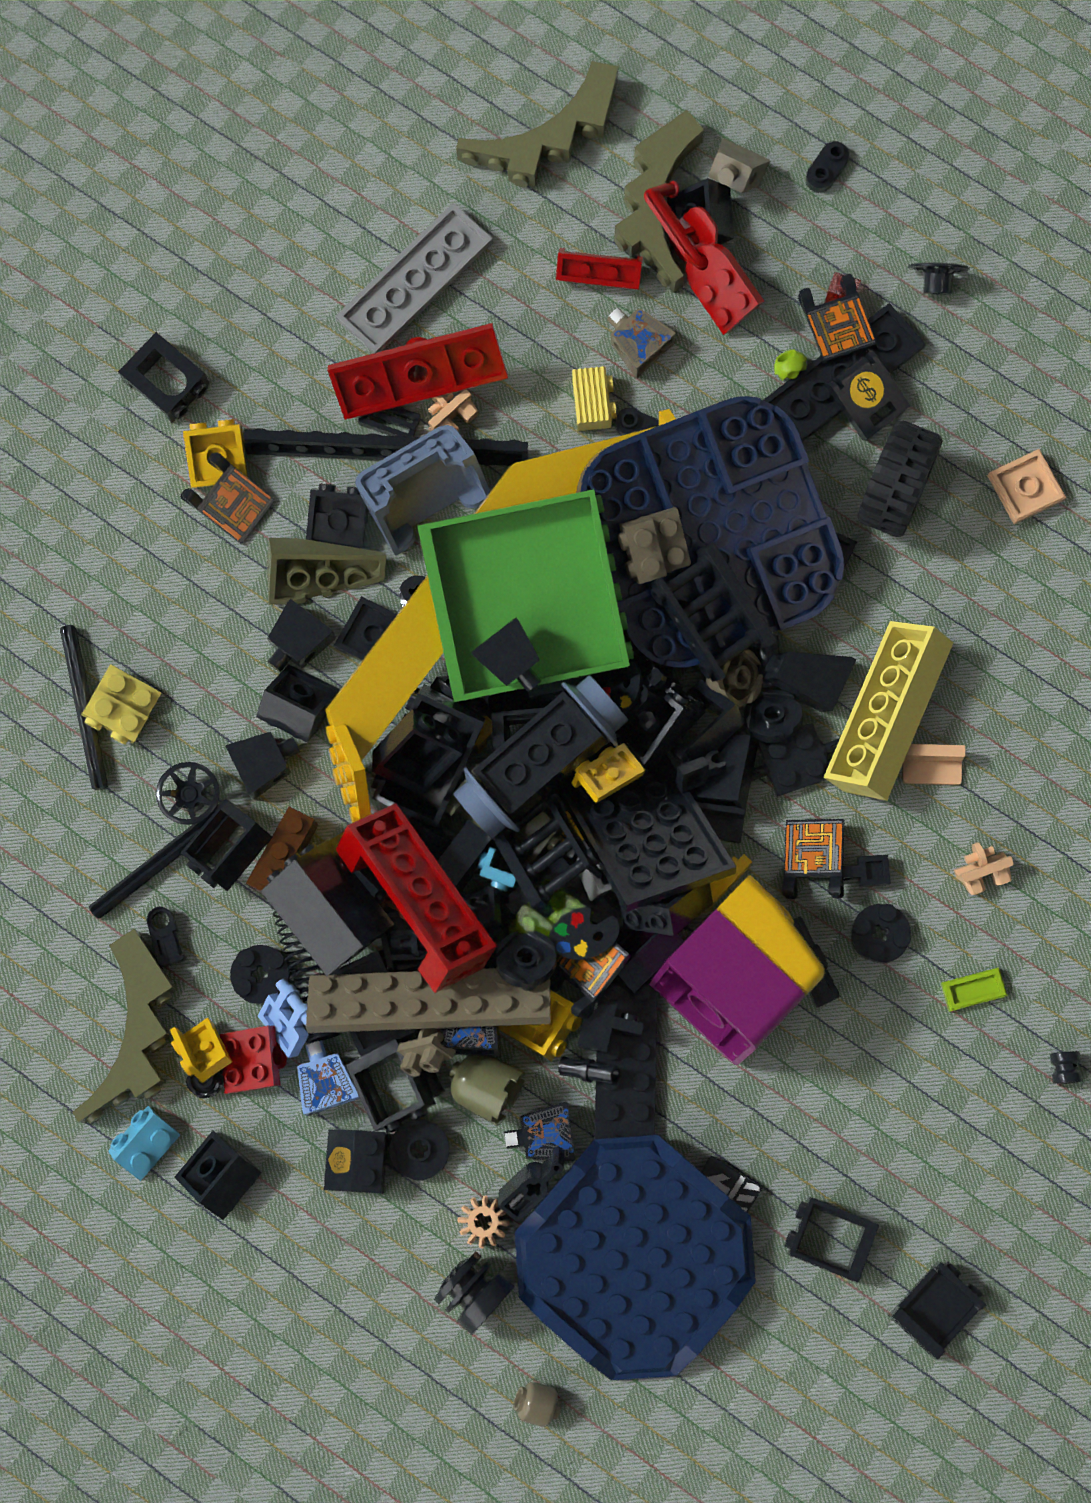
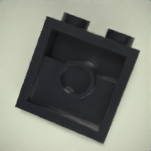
(337, 516)

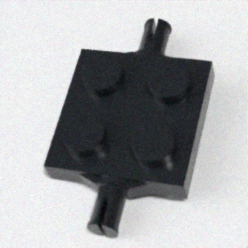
(794, 763)

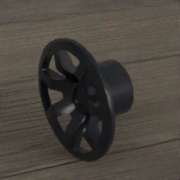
(938, 280)
(188, 794)

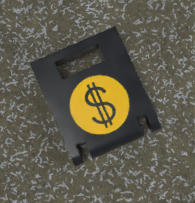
(866, 391)

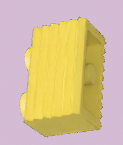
(591, 398)

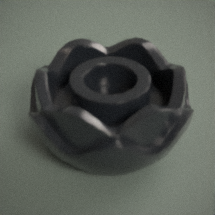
(206, 1089)

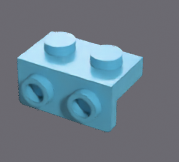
(500, 879)
(143, 1142)

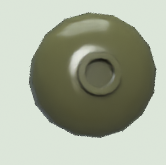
(485, 1086)

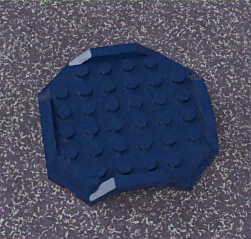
(635, 1258)

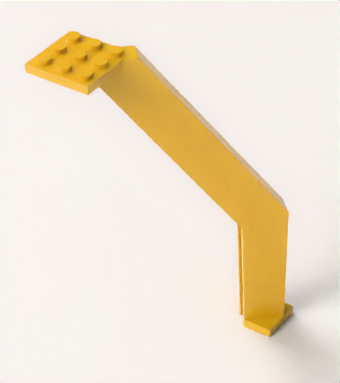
(413, 638)

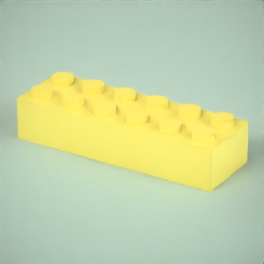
(888, 710)

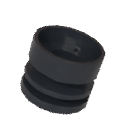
(473, 1292)

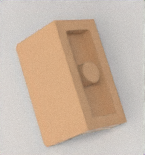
(933, 764)

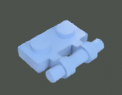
(288, 1025)

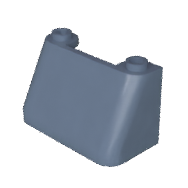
(421, 483)

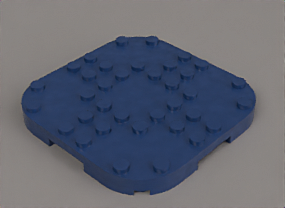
(736, 483)

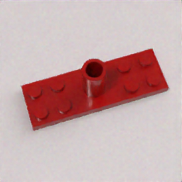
(418, 371)

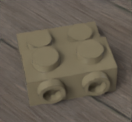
(654, 545)

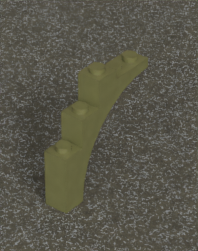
(554, 139)
(657, 160)
(144, 1030)

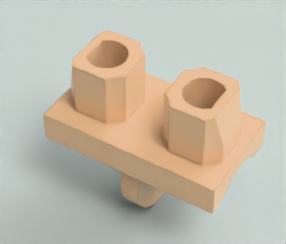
(459, 405)
(996, 865)

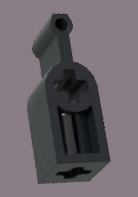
(529, 1185)

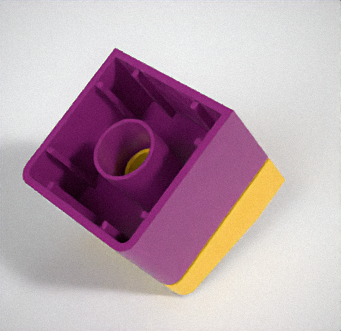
(740, 972)

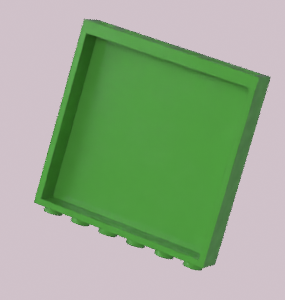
(532, 564)

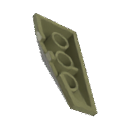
(313, 568)

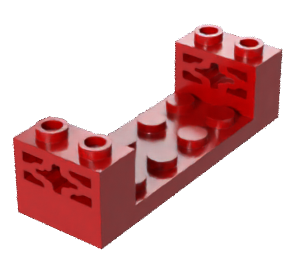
(421, 893)

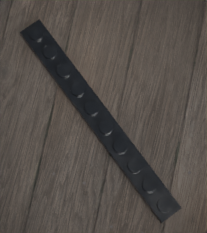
(368, 446)

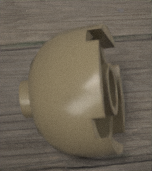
(741, 680)

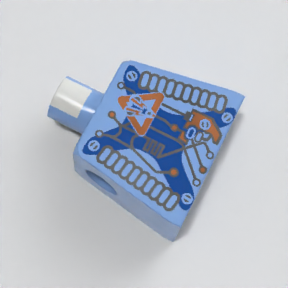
(324, 1081)

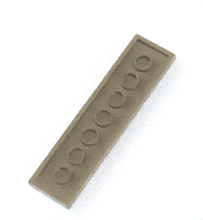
(408, 1002)

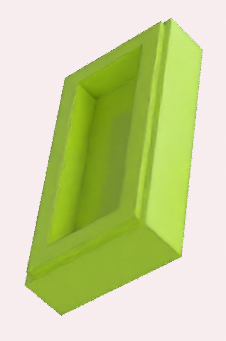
(973, 989)

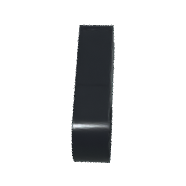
(165, 939)

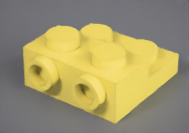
(120, 705)

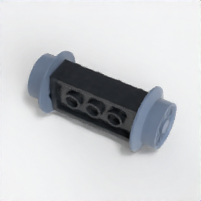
(539, 756)

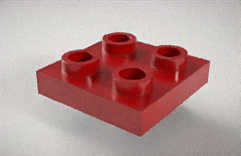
(254, 1059)

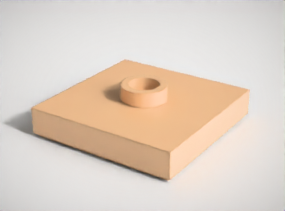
(1026, 486)

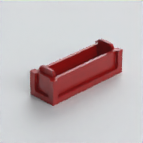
(598, 269)

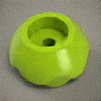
(790, 364)

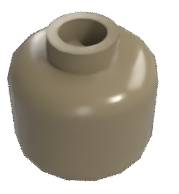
(537, 1404)

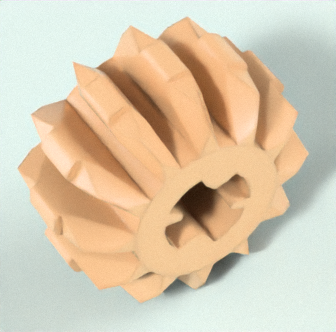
(480, 1231)

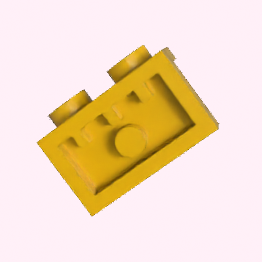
(608, 772)

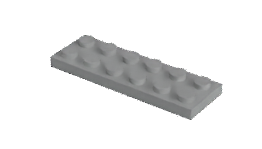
(414, 279)

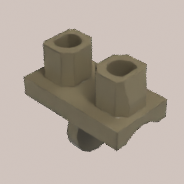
(424, 1052)

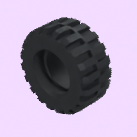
(899, 478)

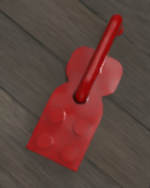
(710, 267)

